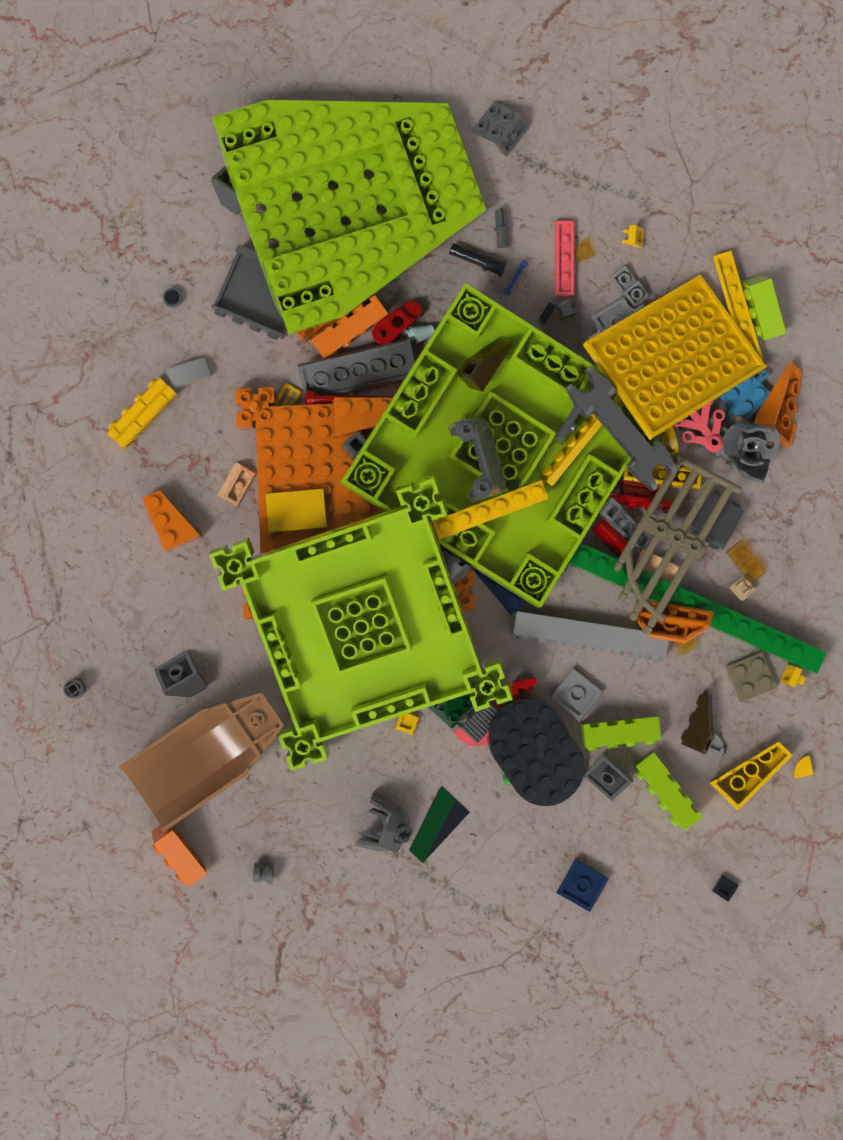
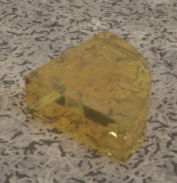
(584, 251)

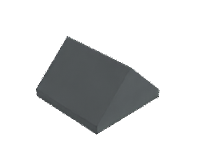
(608, 777)

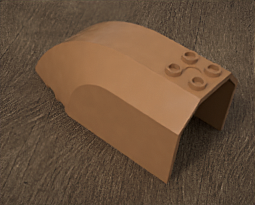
(202, 757)

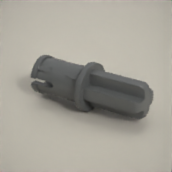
(501, 228)

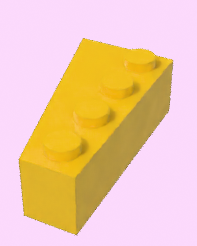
(746, 779)

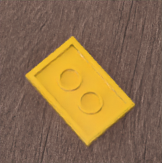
(296, 510)

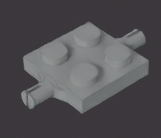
(612, 315)

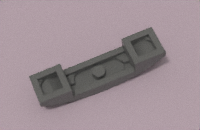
(622, 523)

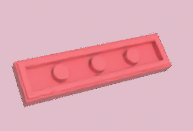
(564, 258)

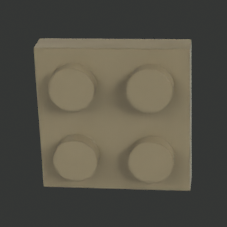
(751, 677)

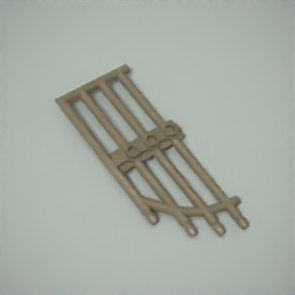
(674, 536)

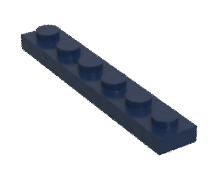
(508, 599)

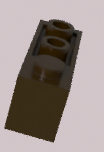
(482, 366)
(700, 730)

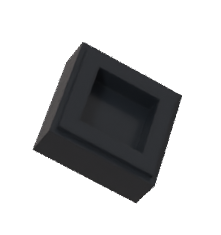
(546, 313)
(725, 888)

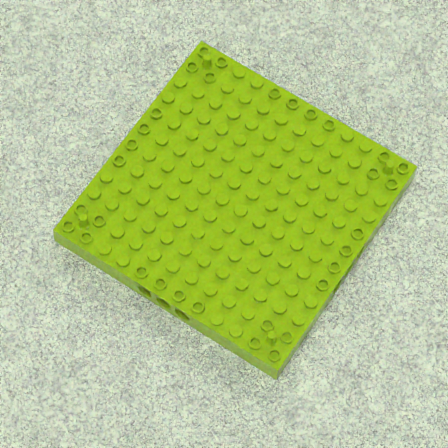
(525, 412)

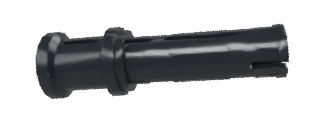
(485, 262)

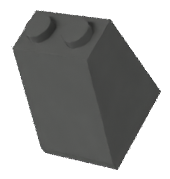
(724, 524)

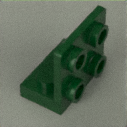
(452, 709)

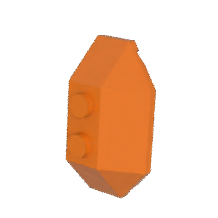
(681, 622)

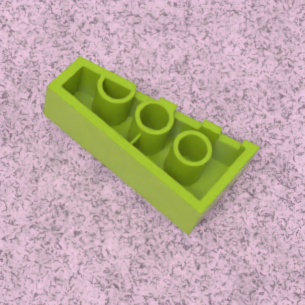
(620, 732)

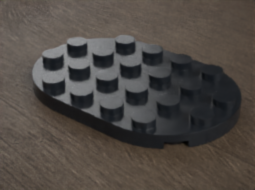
(536, 752)

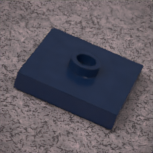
(582, 885)

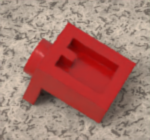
(525, 685)

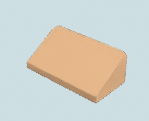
(236, 484)

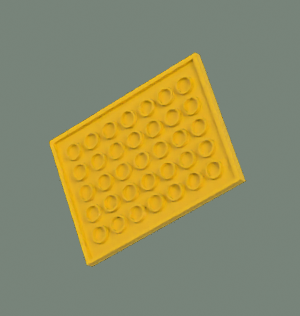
(674, 356)

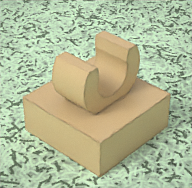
(741, 588)

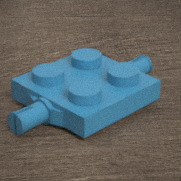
(746, 397)

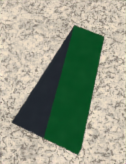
(438, 823)

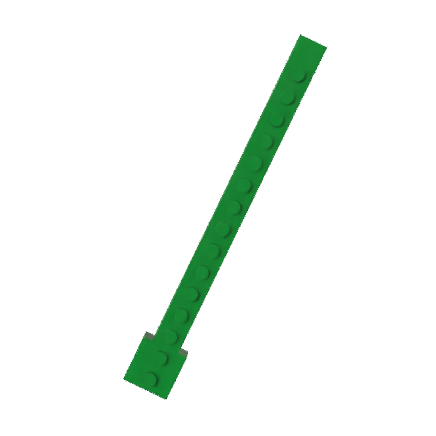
(723, 620)

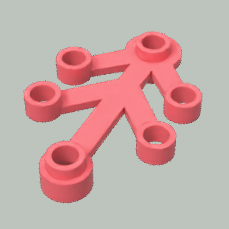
(700, 423)

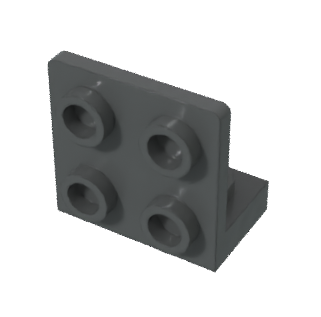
(501, 127)

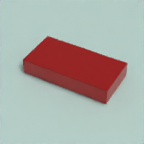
(610, 537)

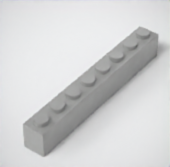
(588, 634)

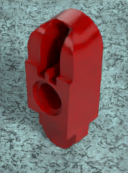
(409, 313)

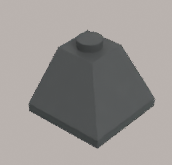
(225, 191)
(180, 677)

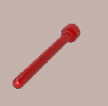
(313, 398)

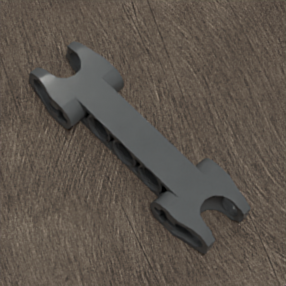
(599, 402)

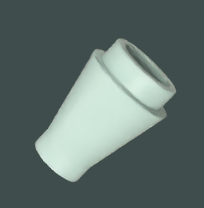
(419, 333)

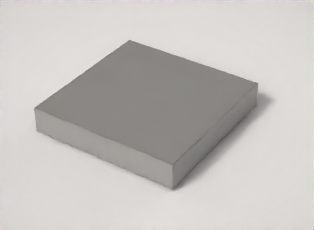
(576, 694)

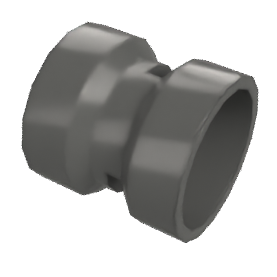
(74, 688)
(268, 872)

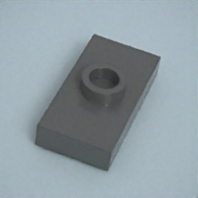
(569, 425)

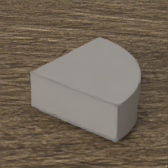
(717, 745)

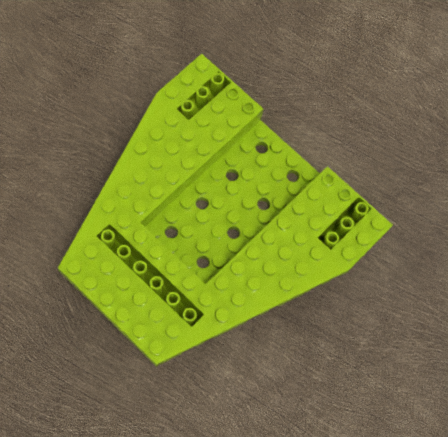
(306, 144)

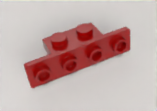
(638, 495)

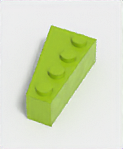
(667, 791)

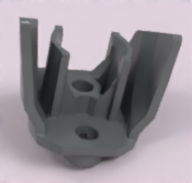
(755, 457)
(395, 826)

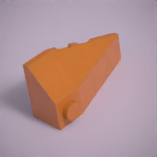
(781, 404)

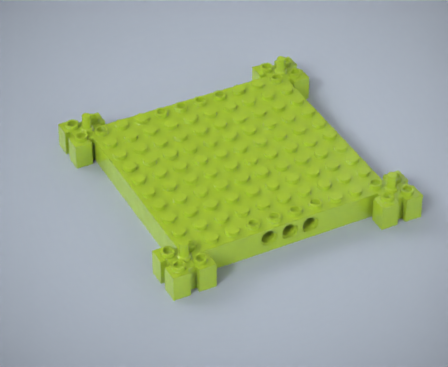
(362, 623)

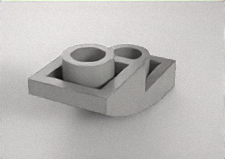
(628, 286)
(187, 372)

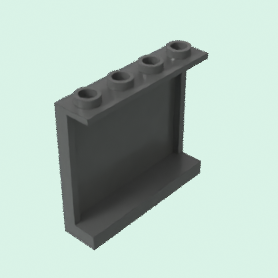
(248, 297)

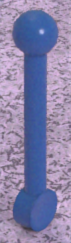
(507, 291)

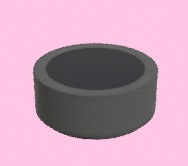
(172, 297)

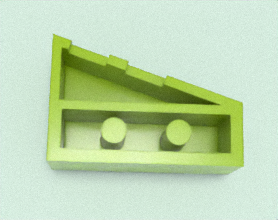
(763, 307)

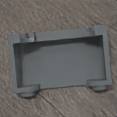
(492, 479)

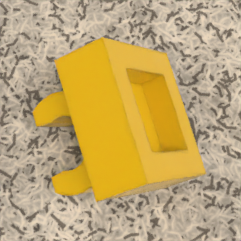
(636, 236)
(791, 676)

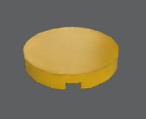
(669, 440)

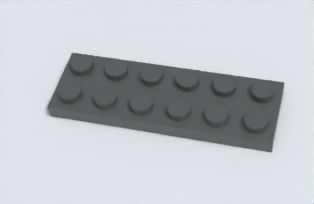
(358, 368)

